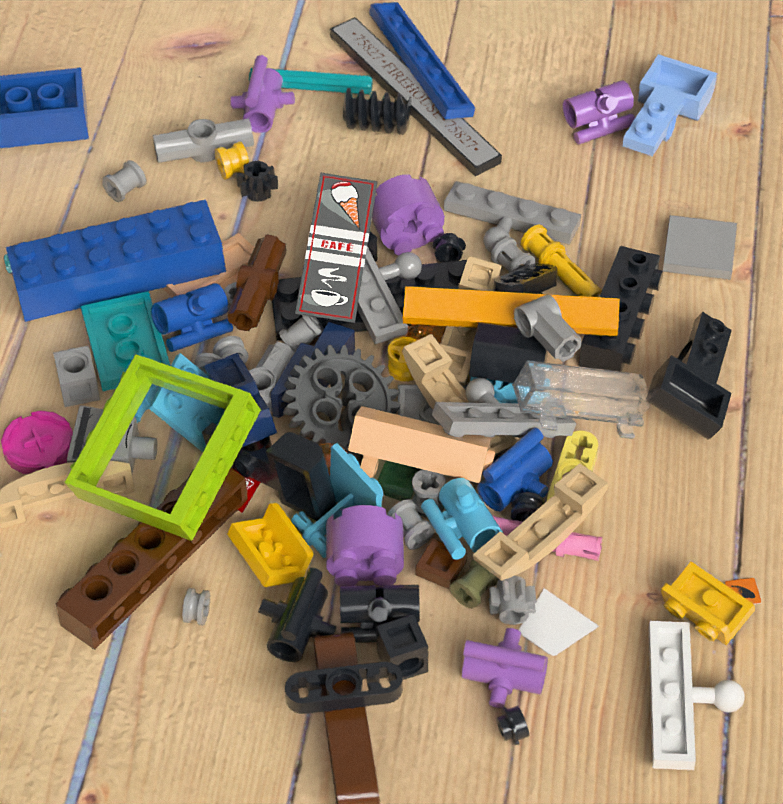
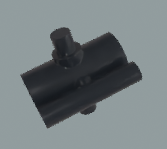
(376, 607)
(297, 617)

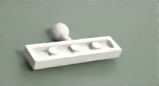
(674, 696)

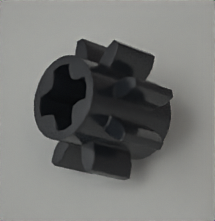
(257, 181)

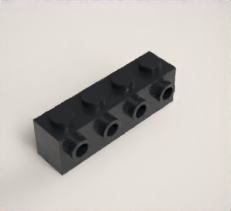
(632, 281)

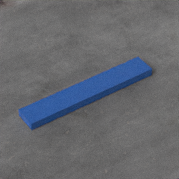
(422, 61)

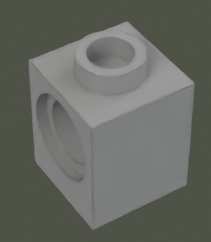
(76, 376)

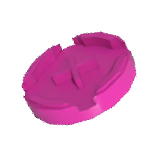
(36, 441)

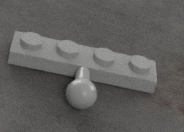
(510, 213)
(375, 300)
(490, 417)

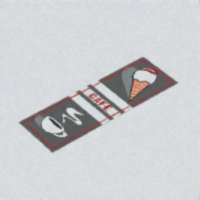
(336, 248)

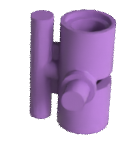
(262, 96)
(599, 111)
(504, 667)

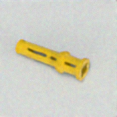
(554, 254)

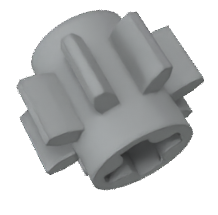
(512, 600)

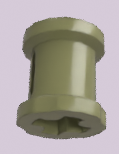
(473, 585)

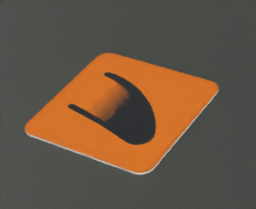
(746, 588)

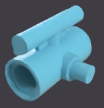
(463, 517)

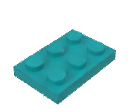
(118, 332)

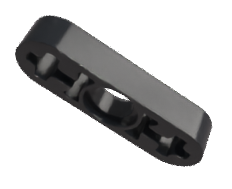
(528, 279)
(358, 698)

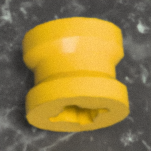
(231, 160)
(396, 364)

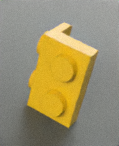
(272, 547)
(707, 603)

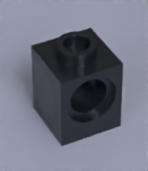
(403, 645)

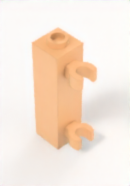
(417, 445)

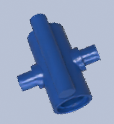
(192, 316)
(516, 472)

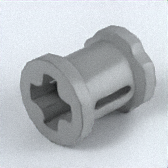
(124, 181)
(514, 256)
(302, 331)
(427, 486)
(415, 529)

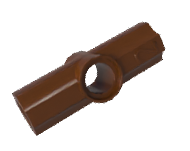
(257, 283)

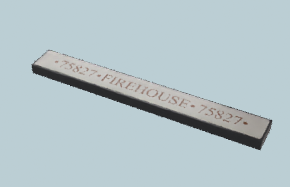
(396, 79)

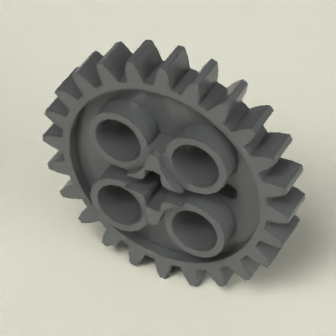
(308, 396)

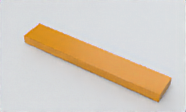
(470, 307)

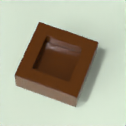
(438, 565)

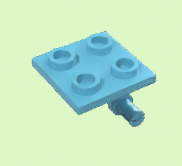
(180, 411)
(350, 489)

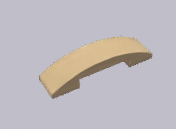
(459, 340)
(431, 372)
(49, 486)
(546, 528)

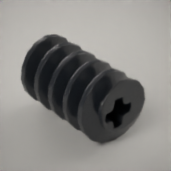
(376, 112)

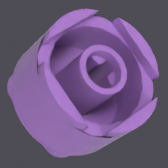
(407, 214)
(364, 546)

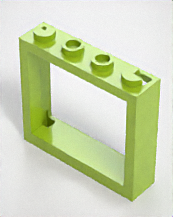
(211, 468)

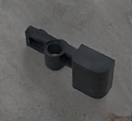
(502, 352)
(688, 384)
(289, 466)

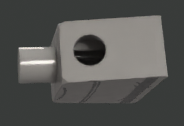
(129, 448)

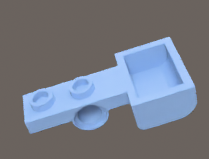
(668, 91)

